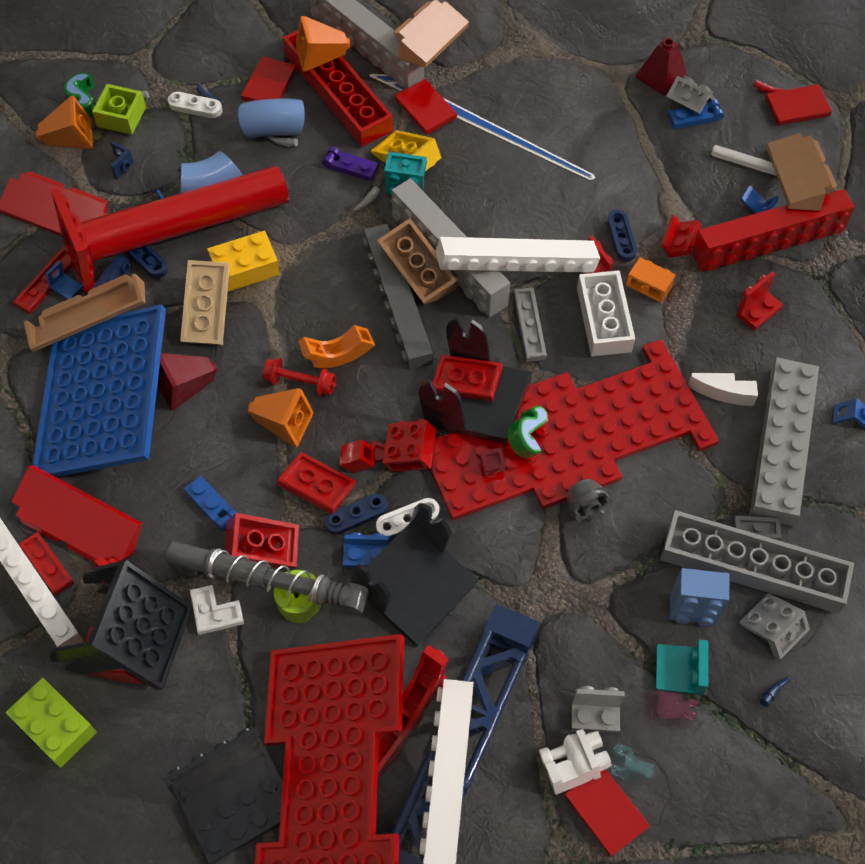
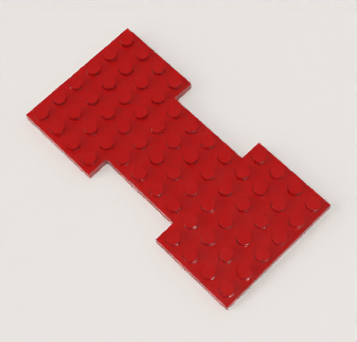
(329, 714)

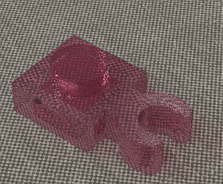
(671, 706)

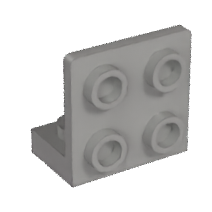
(689, 94)
(778, 623)
(596, 709)

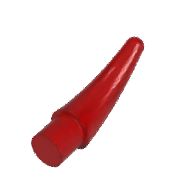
(765, 88)

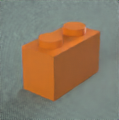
(650, 279)

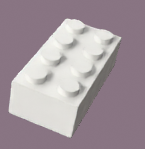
(605, 313)

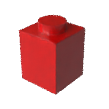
(357, 456)

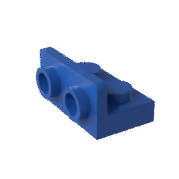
(362, 548)

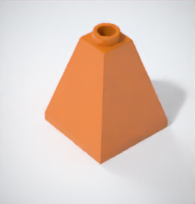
(319, 43)
(67, 126)
(283, 414)

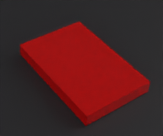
(268, 80)
(798, 104)
(426, 106)
(468, 377)
(316, 482)
(607, 812)

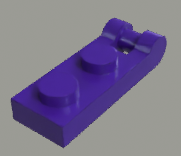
(350, 164)

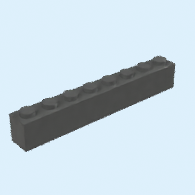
(398, 302)

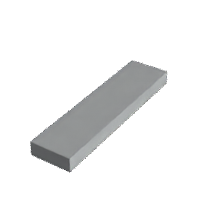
(529, 324)

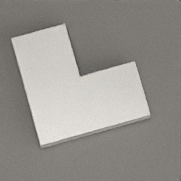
(214, 617)

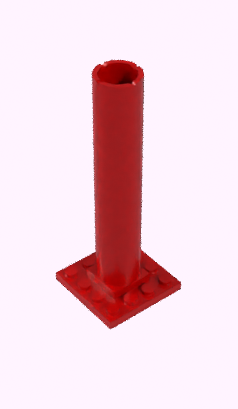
(165, 218)

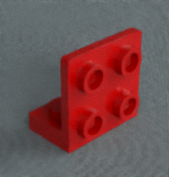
(758, 303)

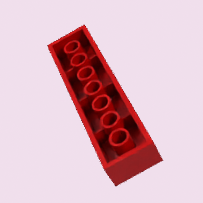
(345, 95)
(770, 231)

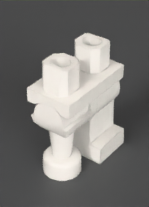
(580, 763)

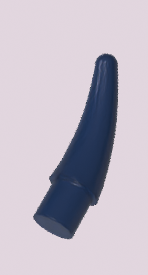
(205, 93)
(770, 694)

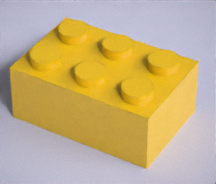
(249, 259)

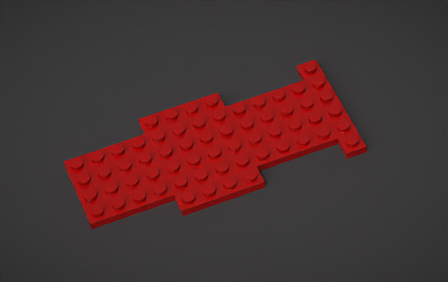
(582, 437)

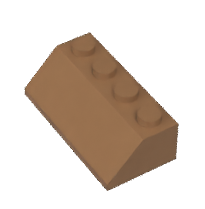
(417, 262)

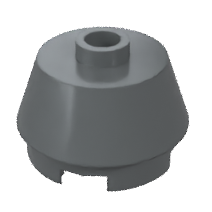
(587, 500)

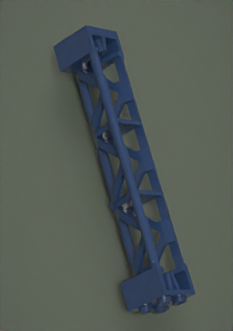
(514, 637)

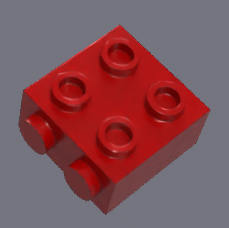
(409, 446)

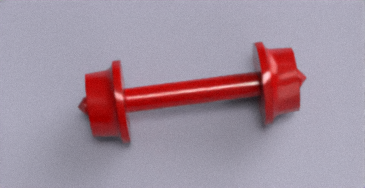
(273, 371)

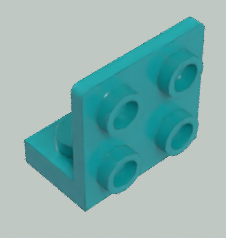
(401, 168)
(682, 668)

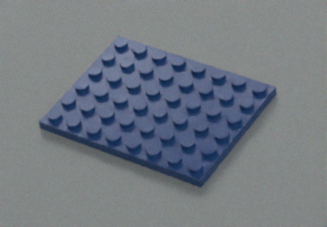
(101, 395)

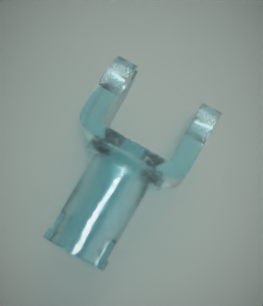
(631, 765)

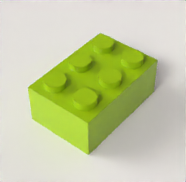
(51, 722)

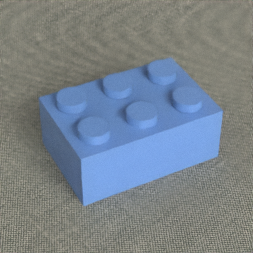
(699, 596)

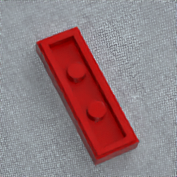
(46, 563)

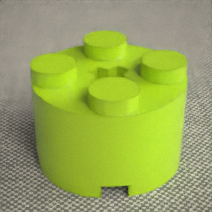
(295, 609)

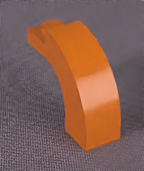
(337, 351)

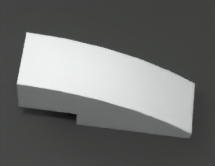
(724, 388)

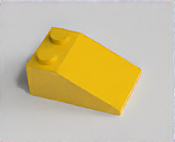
(408, 144)

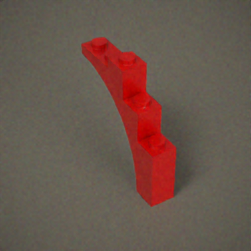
(416, 698)

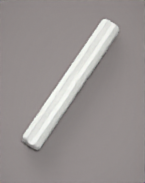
(743, 159)

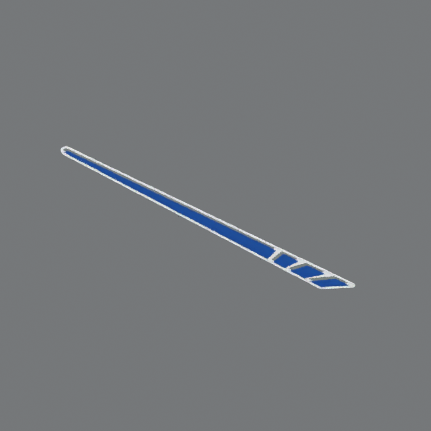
(484, 124)

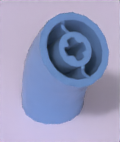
(271, 117)
(207, 172)

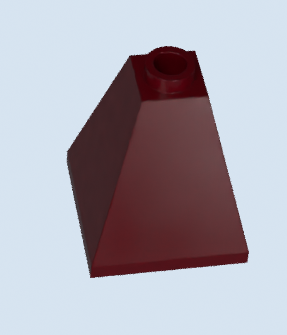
(663, 67)
(183, 377)

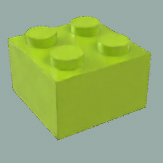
(119, 109)

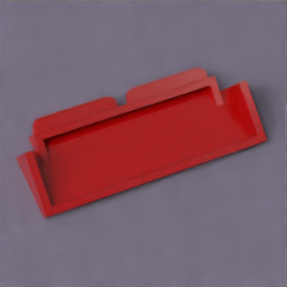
(33, 203)
(75, 517)

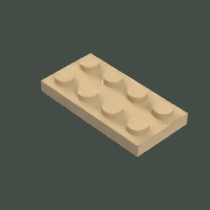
(205, 302)

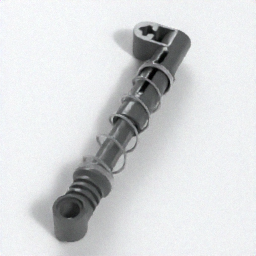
(191, 559)

